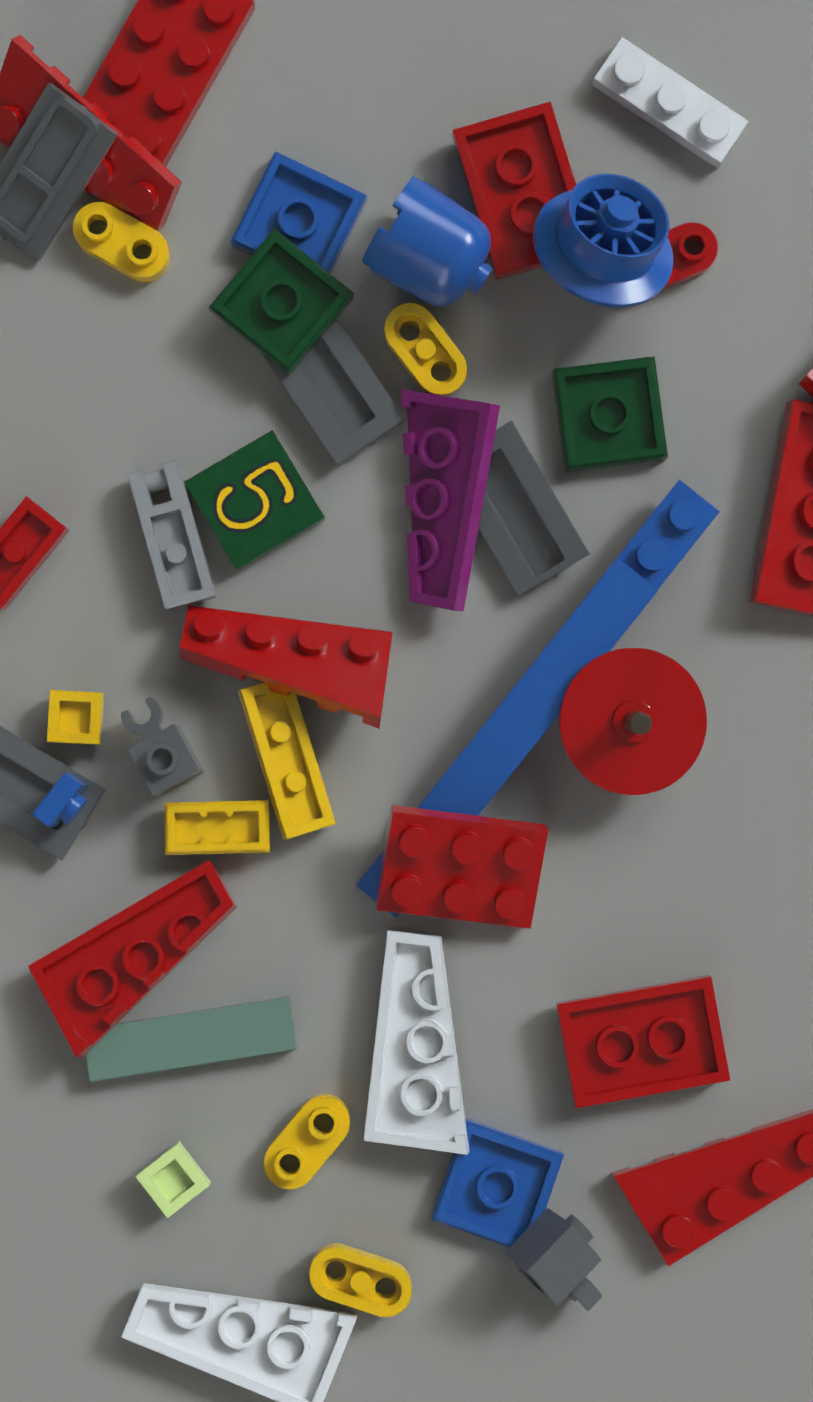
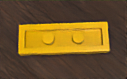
(286, 760)

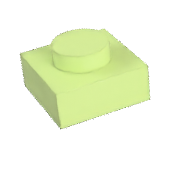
(173, 1179)

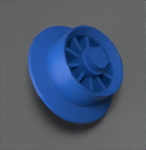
(606, 241)

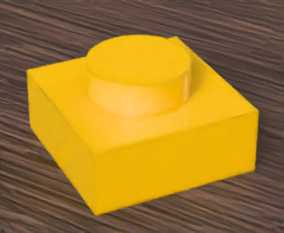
(75, 717)

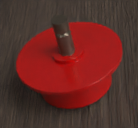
(633, 721)

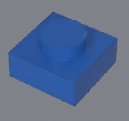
(63, 801)

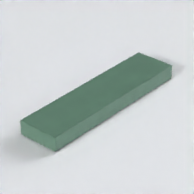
(193, 1039)

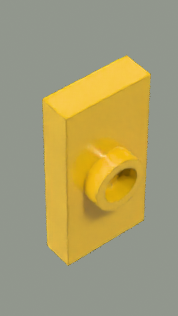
(217, 827)

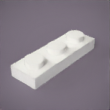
(669, 102)

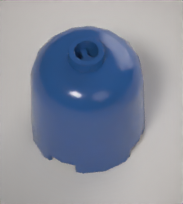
(432, 247)

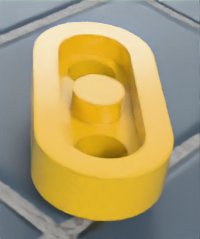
(119, 241)
(427, 351)
(306, 1141)
(358, 1284)

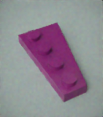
(448, 472)

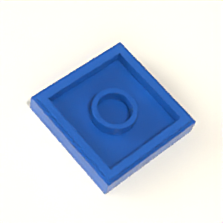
(304, 208)
(497, 1185)

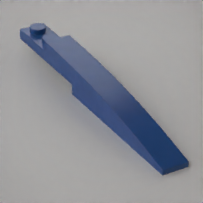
(584, 636)

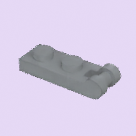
(172, 537)

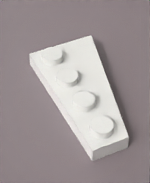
(415, 1062)
(251, 1342)

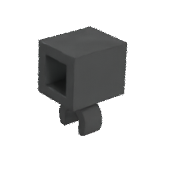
(163, 754)
(557, 1259)

